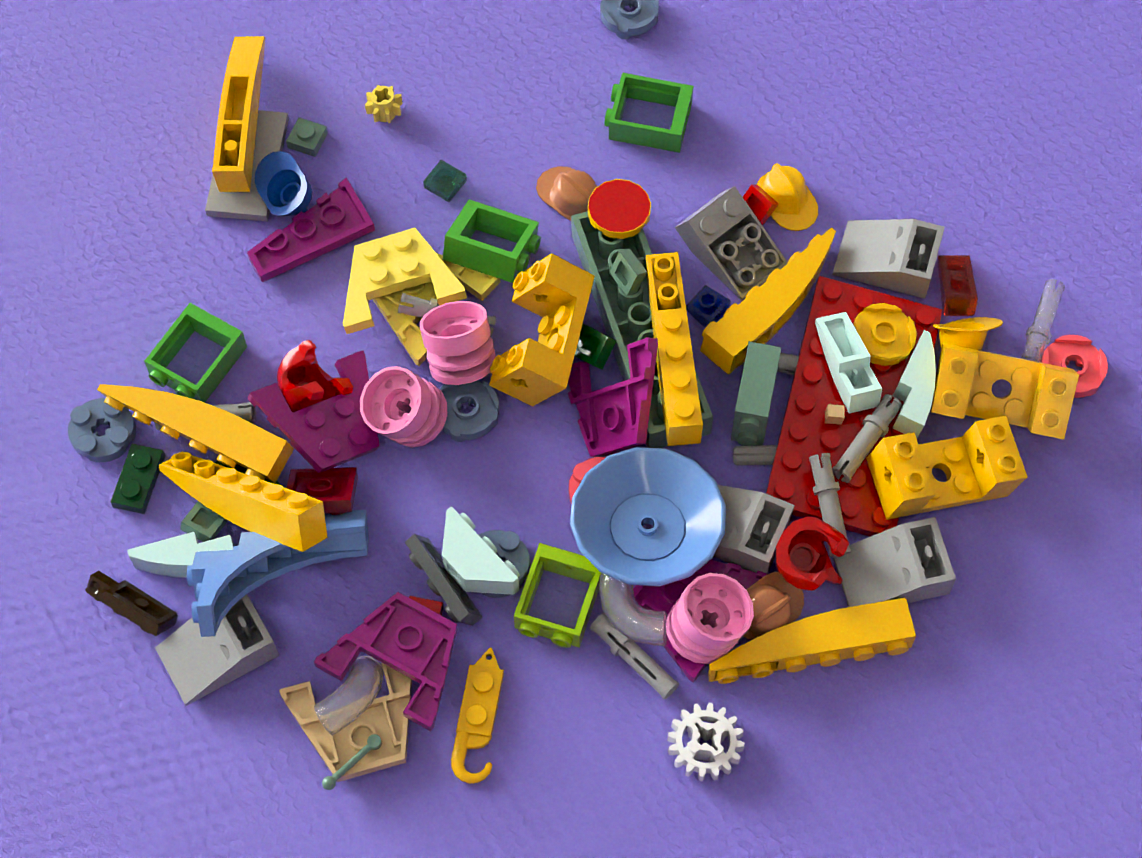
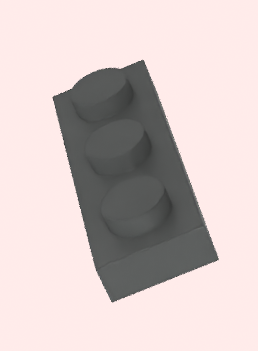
(458, 603)

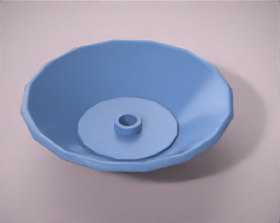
(651, 489)

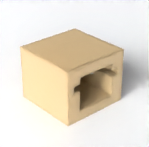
(834, 414)

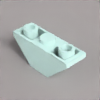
(474, 559)

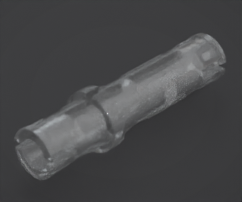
(1039, 333)

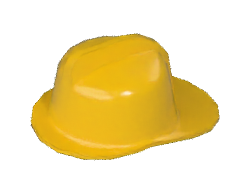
(796, 203)
(967, 331)

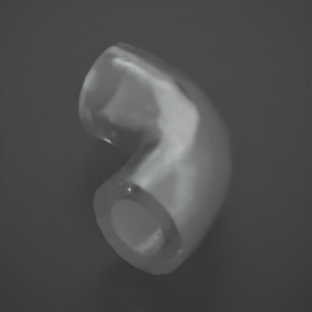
(628, 616)
(352, 696)

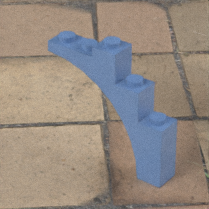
(228, 575)

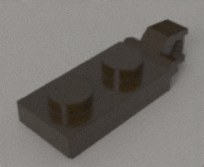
(131, 603)

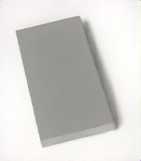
(250, 205)

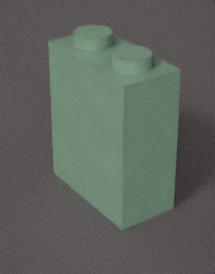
(755, 394)

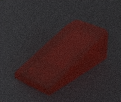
(957, 285)

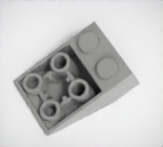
(731, 242)
(890, 254)
(752, 528)
(897, 564)
(208, 663)

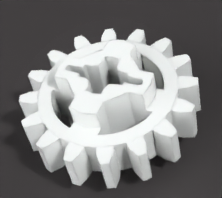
(716, 732)

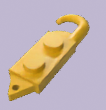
(477, 715)

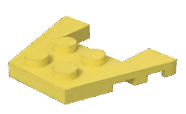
(392, 266)
(405, 325)

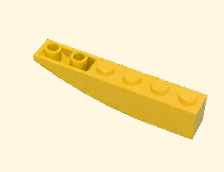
(238, 115)
(765, 307)
(674, 350)
(206, 428)
(249, 501)
(822, 639)

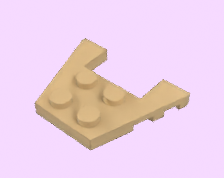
(381, 718)

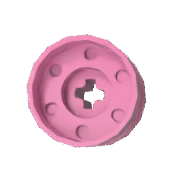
(458, 342)
(403, 407)
(720, 606)

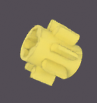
(383, 104)

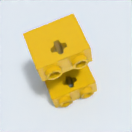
(543, 367)
(1038, 394)
(977, 469)

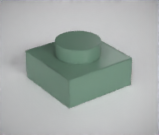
(307, 137)
(628, 272)
(203, 522)

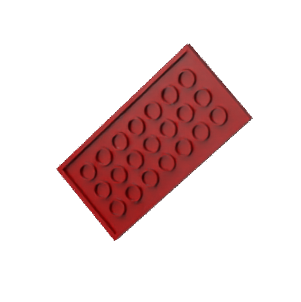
(812, 389)

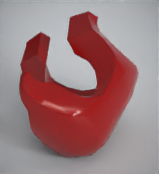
(304, 381)
(803, 555)

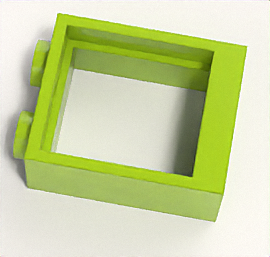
(568, 565)

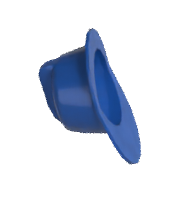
(282, 184)

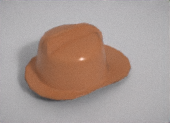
(565, 190)
(774, 604)

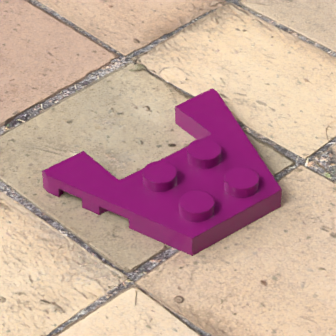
(617, 414)
(328, 430)
(664, 597)
(407, 640)

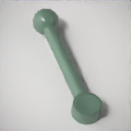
(373, 743)

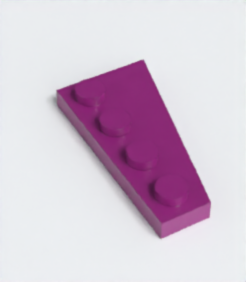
(324, 227)

